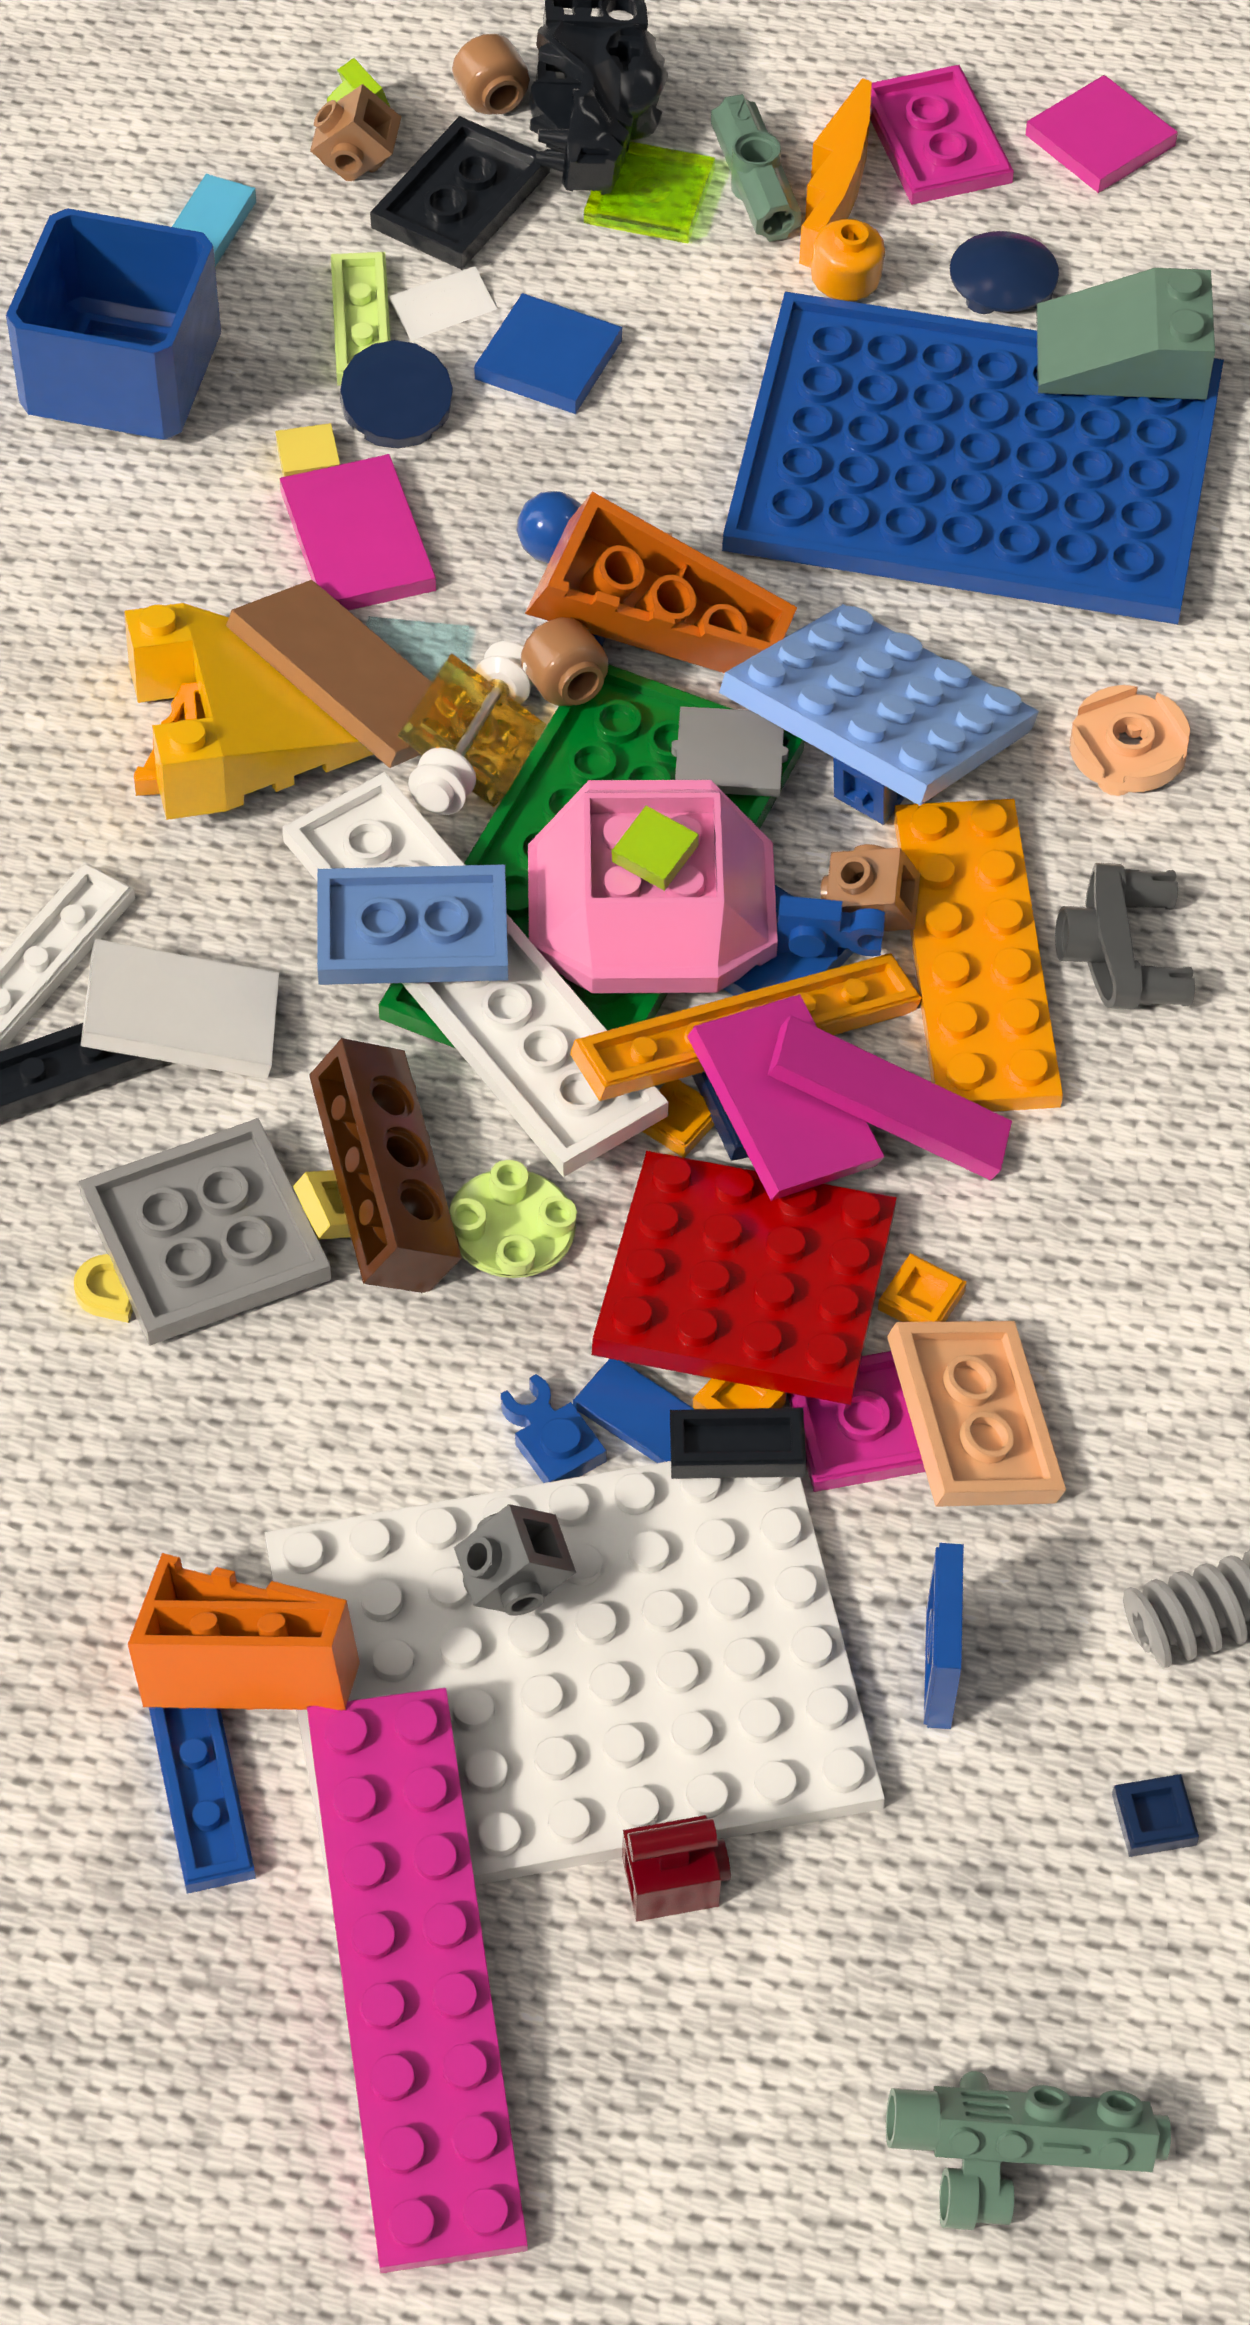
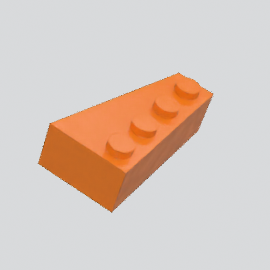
(655, 591)

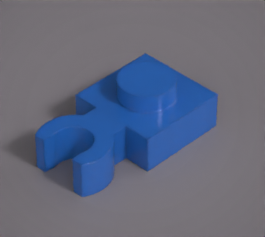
(819, 927)
(553, 1442)

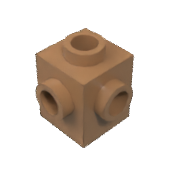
(355, 133)
(874, 880)

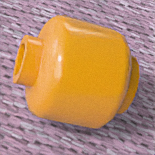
(847, 260)

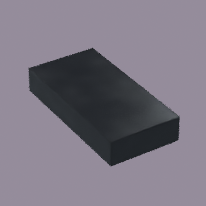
(737, 1443)

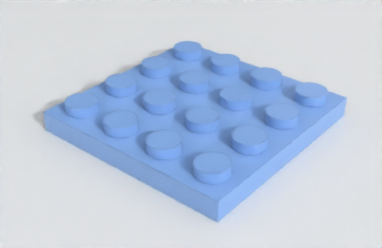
(880, 702)

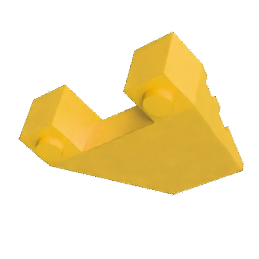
(255, 722)

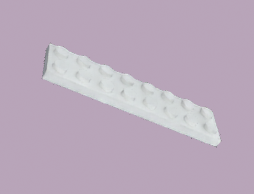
(507, 1030)

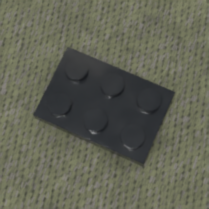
(459, 193)

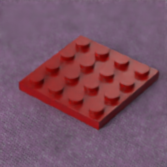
(742, 1283)

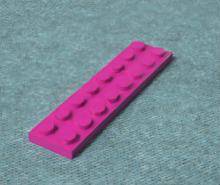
(415, 1983)

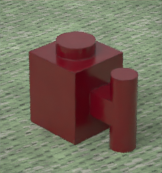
(674, 1867)

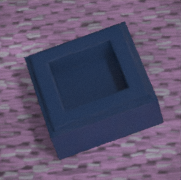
(1155, 1815)

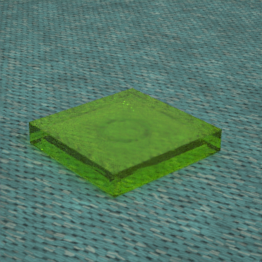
(655, 193)

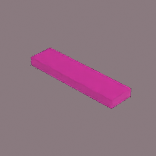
(890, 1097)

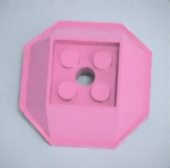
(627, 934)

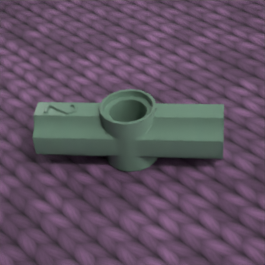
(756, 168)

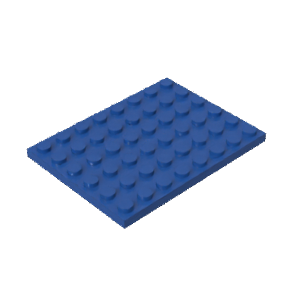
(938, 463)

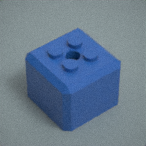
(114, 323)

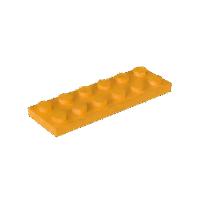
(979, 955)

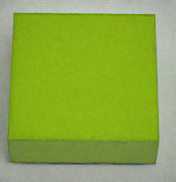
(655, 847)

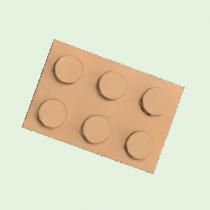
(975, 1413)

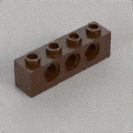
(384, 1166)

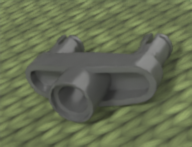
(1103, 938)

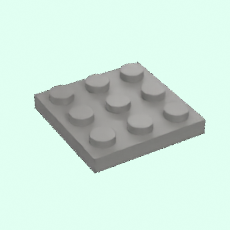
(204, 1231)

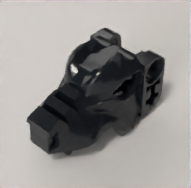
(606, 92)

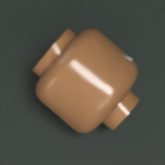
(491, 74)
(564, 662)

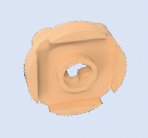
(1126, 767)

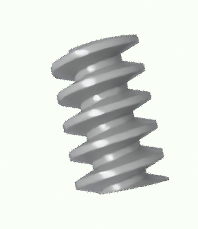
(1191, 1609)

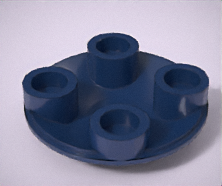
(1003, 272)

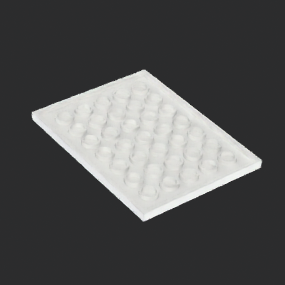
(648, 1689)

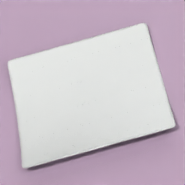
(442, 303)

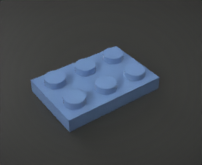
(411, 924)

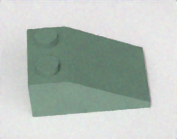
(1130, 337)

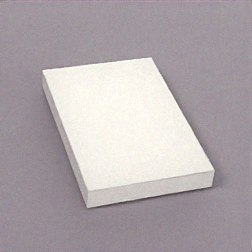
(180, 1009)

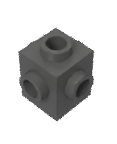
(514, 1560)

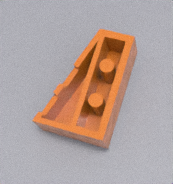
(239, 1644)

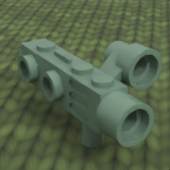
(1019, 2128)

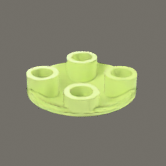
(512, 1221)

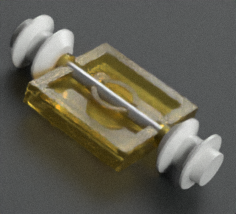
(471, 730)

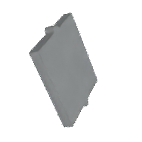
(731, 749)

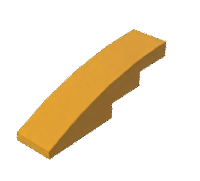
(837, 167)

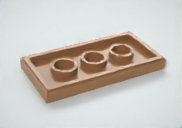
(335, 664)

